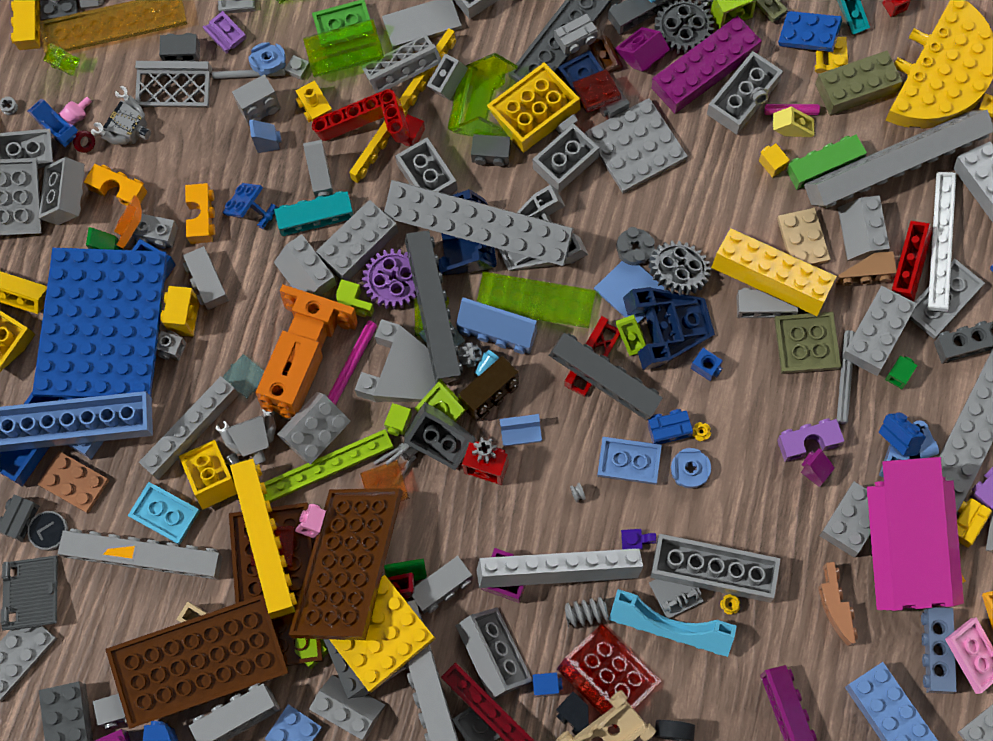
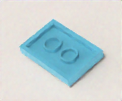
(164, 513)

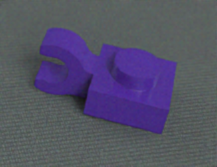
(634, 539)

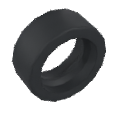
(674, 730)

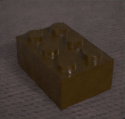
(489, 388)

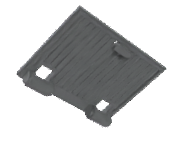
(30, 593)

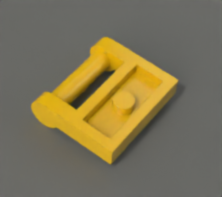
(835, 59)

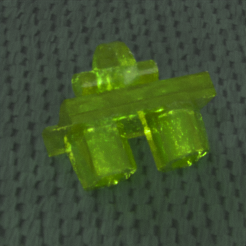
(61, 59)

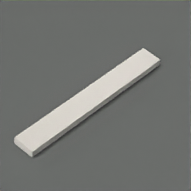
(942, 242)

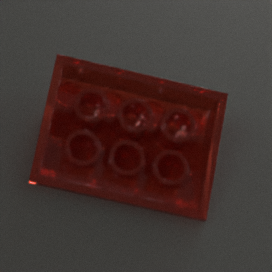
(605, 666)

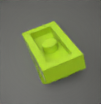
(631, 334)

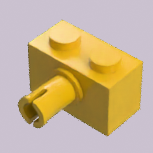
(312, 101)

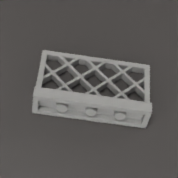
(176, 68)
(400, 71)

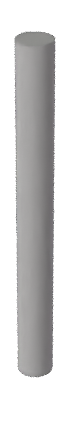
(243, 74)

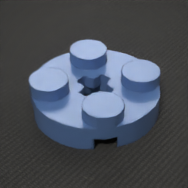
(268, 66)
(697, 459)

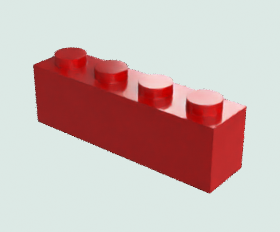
(912, 259)

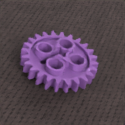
(384, 292)

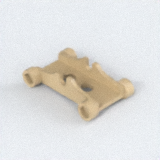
(620, 714)

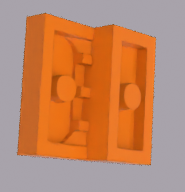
(128, 221)

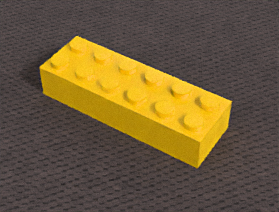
(773, 272)

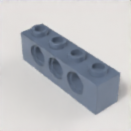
(945, 620)

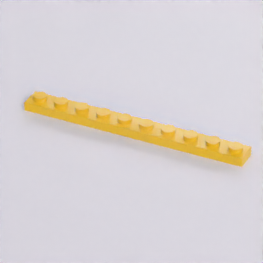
(408, 99)

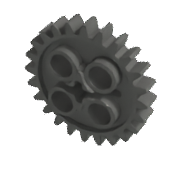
(671, 16)
(679, 267)

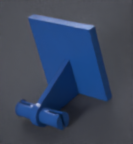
(244, 199)

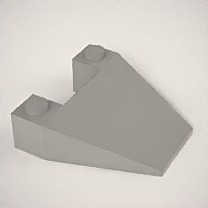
(541, 206)
(406, 372)

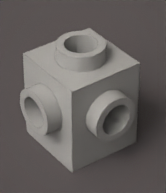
(170, 345)

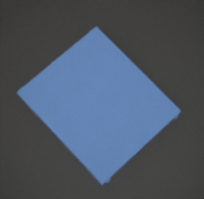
(620, 282)

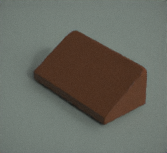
(605, 54)

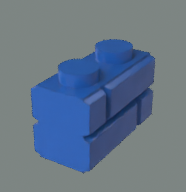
(670, 427)
(902, 434)

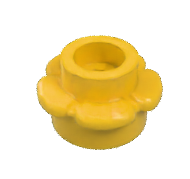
(701, 436)
(730, 599)

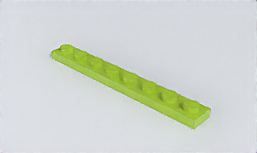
(328, 465)

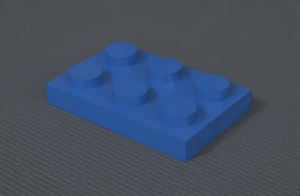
(810, 31)

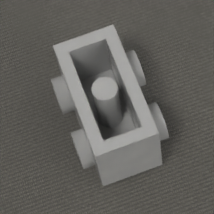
(156, 231)

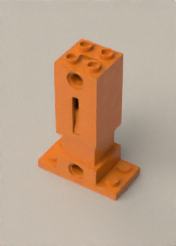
(299, 350)

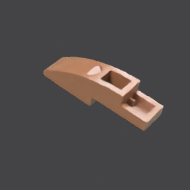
(838, 612)

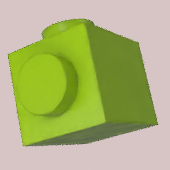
(397, 420)

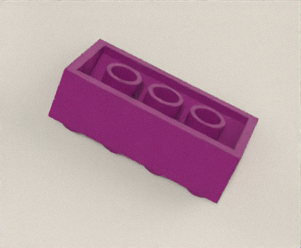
(786, 704)

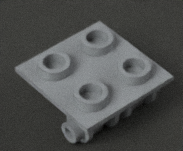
(675, 597)

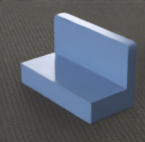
(521, 430)

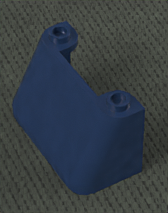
(465, 255)

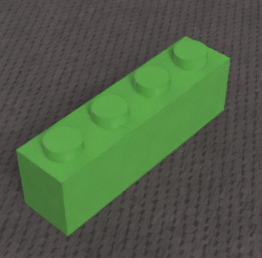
(825, 160)

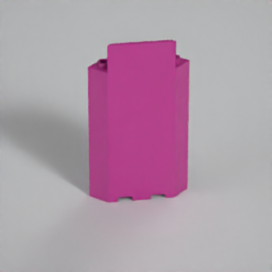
(914, 536)

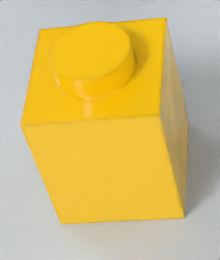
(773, 160)

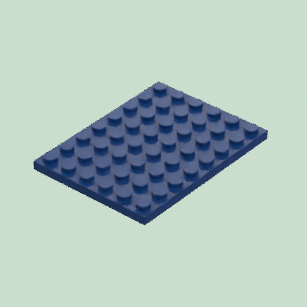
(100, 323)

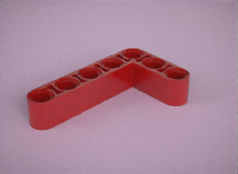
(363, 112)

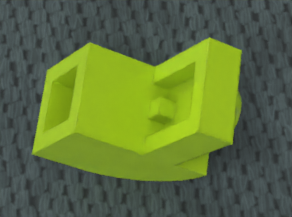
(349, 293)

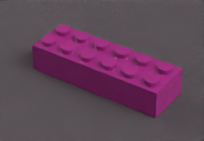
(705, 64)

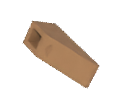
(875, 267)

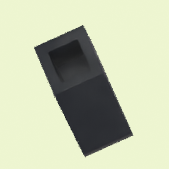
(574, 712)

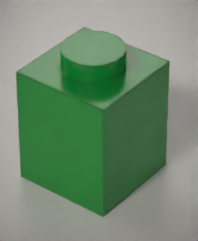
(901, 371)

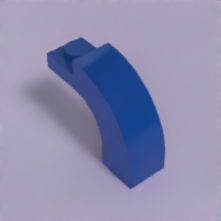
(49, 119)

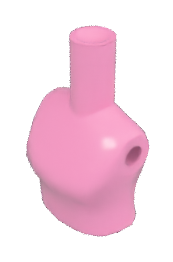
(74, 112)

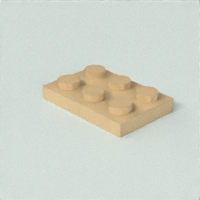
(804, 236)

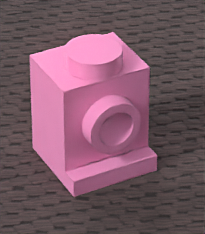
(311, 521)

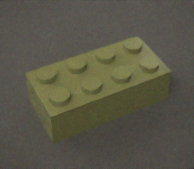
(858, 82)

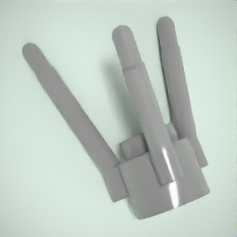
(404, 451)

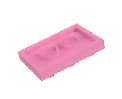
(973, 654)

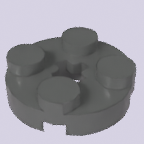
(636, 256)

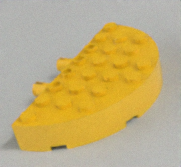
(949, 72)

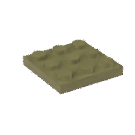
(807, 342)

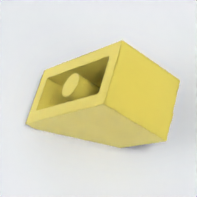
(793, 123)

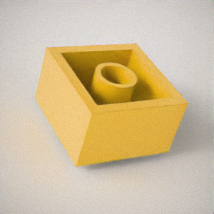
(180, 310)

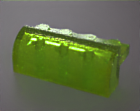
(343, 48)

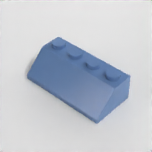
(496, 326)

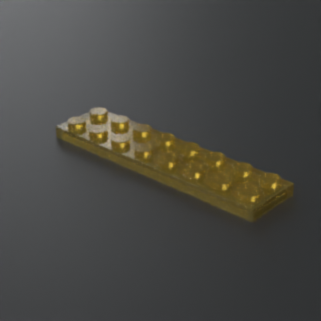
(112, 23)

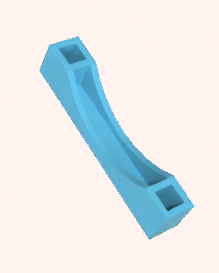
(711, 636)

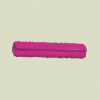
(808, 109)

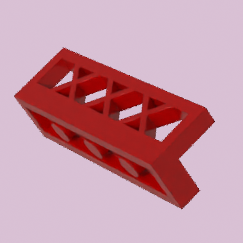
(593, 340)

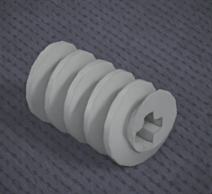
(586, 612)

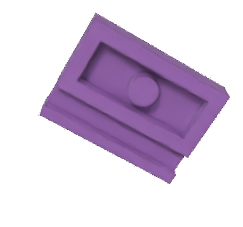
(224, 32)

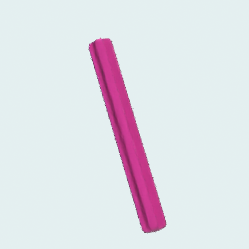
(352, 361)

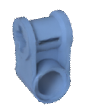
(929, 447)

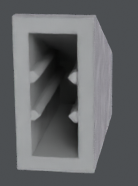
(318, 168)

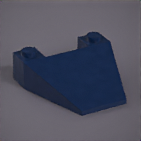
(673, 321)

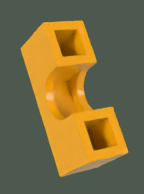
(102, 179)
(200, 228)

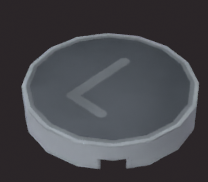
(46, 530)

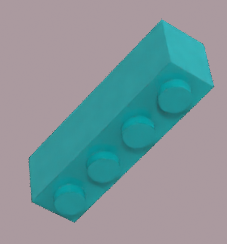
(314, 213)

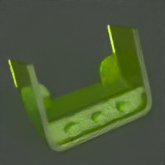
(475, 92)

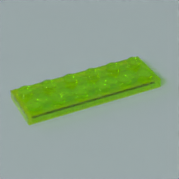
(537, 299)

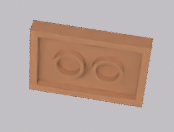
(73, 482)

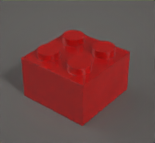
(491, 472)

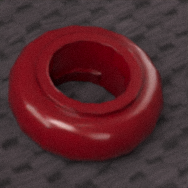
(91, 141)

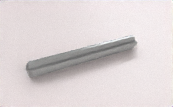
(845, 382)

